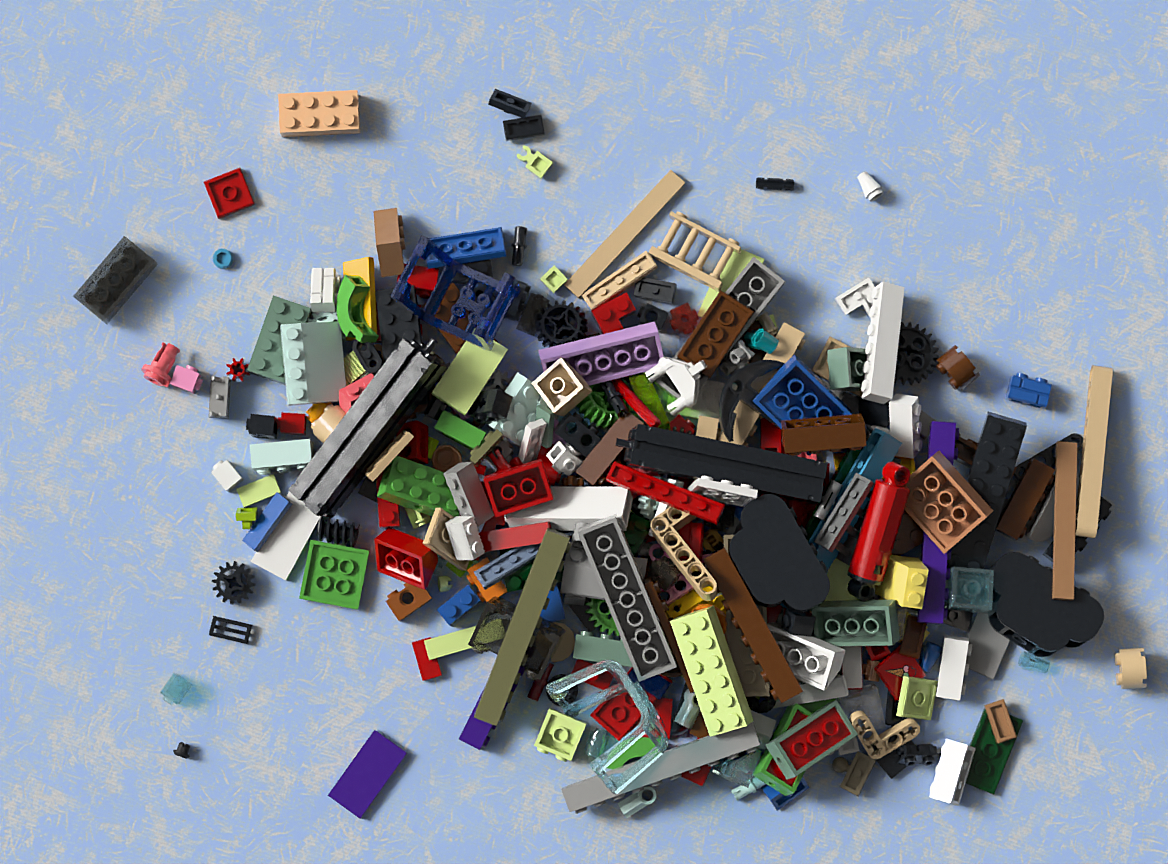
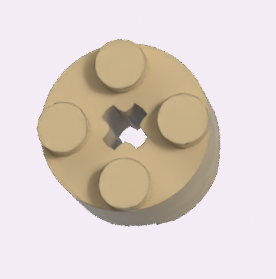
(327, 422)
(1131, 668)

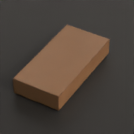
(1000, 721)

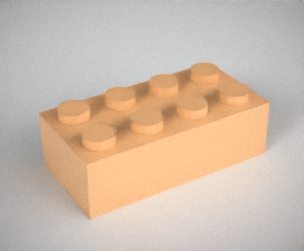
(319, 113)

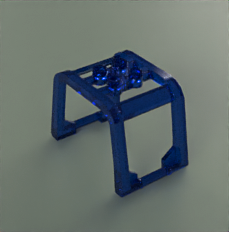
(482, 338)

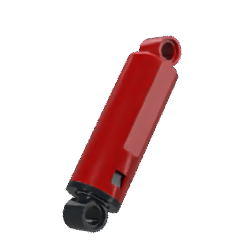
(878, 531)

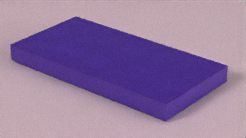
(367, 774)

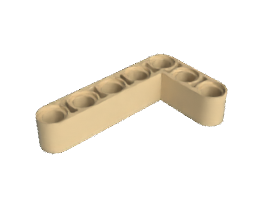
(681, 549)

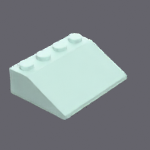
(313, 362)

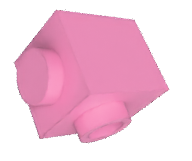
(186, 379)

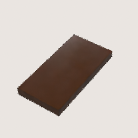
(715, 333)

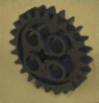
(905, 370)

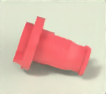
(160, 367)

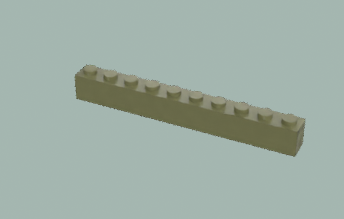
(521, 627)

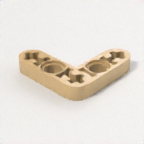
(881, 740)

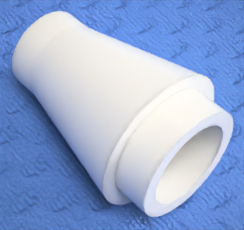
(870, 187)

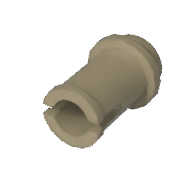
(767, 324)

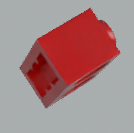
(417, 448)

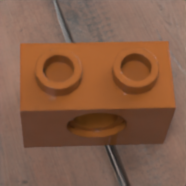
(403, 610)

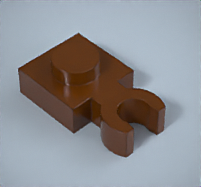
(572, 481)

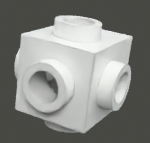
(564, 458)

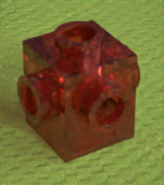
(680, 312)

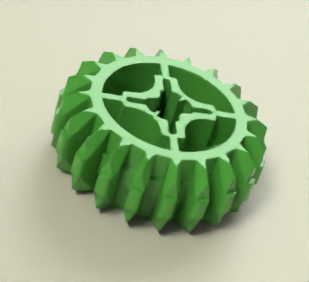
(597, 408)

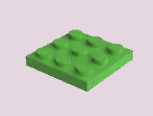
(334, 574)

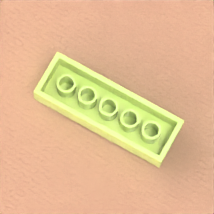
(711, 671)

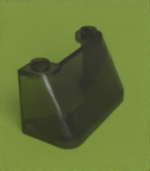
(494, 625)

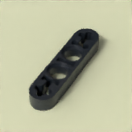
(1047, 454)

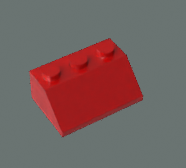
(405, 557)

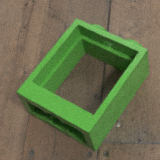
(459, 431)

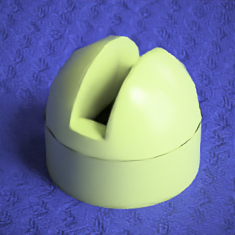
(443, 583)

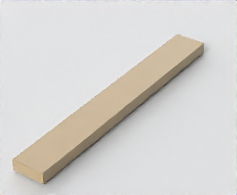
(624, 234)

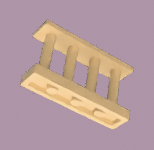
(694, 271)

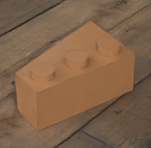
(389, 241)

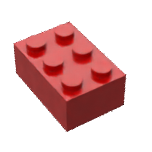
(518, 487)

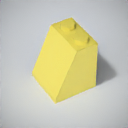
(904, 581)

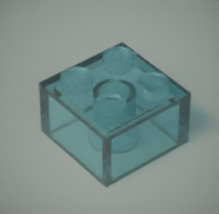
(970, 589)

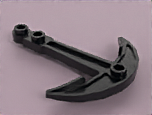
(744, 393)

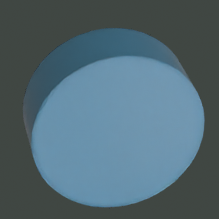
(223, 258)

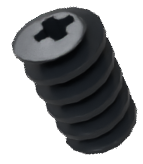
(338, 532)

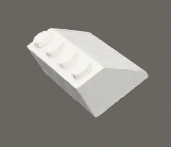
(809, 657)

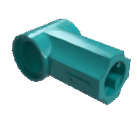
(761, 340)

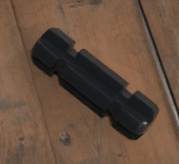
(774, 183)

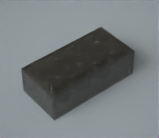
(115, 280)

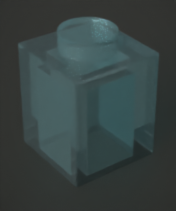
(175, 689)

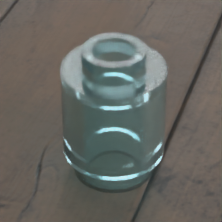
(596, 743)

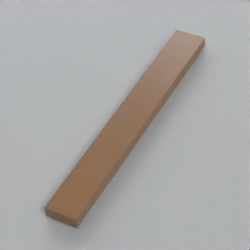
(1064, 521)

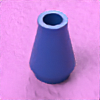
(930, 655)

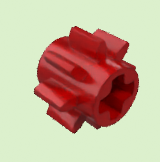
(239, 375)

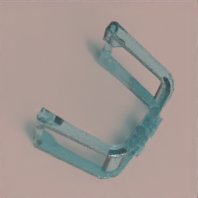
(649, 722)

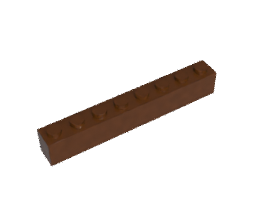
(753, 626)

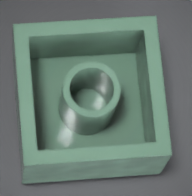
(846, 368)

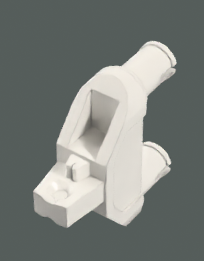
(685, 378)

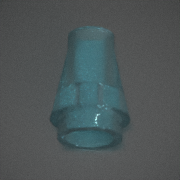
(1032, 663)

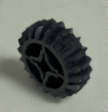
(566, 311)

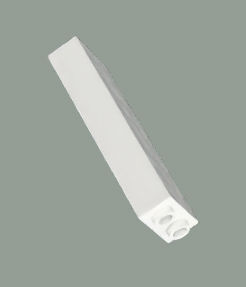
(574, 506)

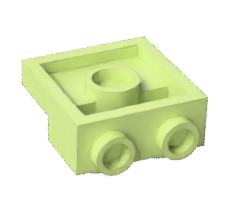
(559, 735)

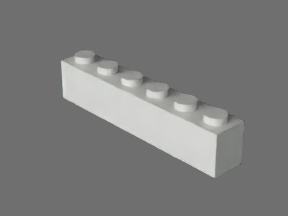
(882, 343)

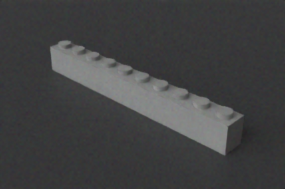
(670, 764)

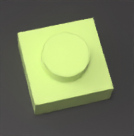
(553, 279)

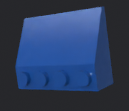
(798, 395)

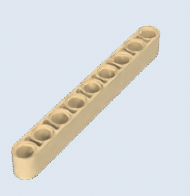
(1093, 451)

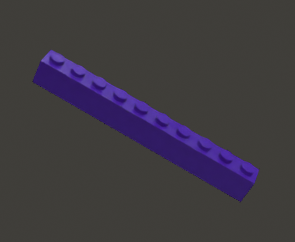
(942, 439)

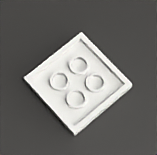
(723, 491)

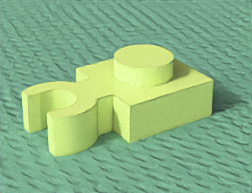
(537, 163)

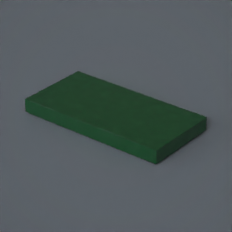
(989, 755)

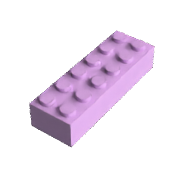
(609, 354)

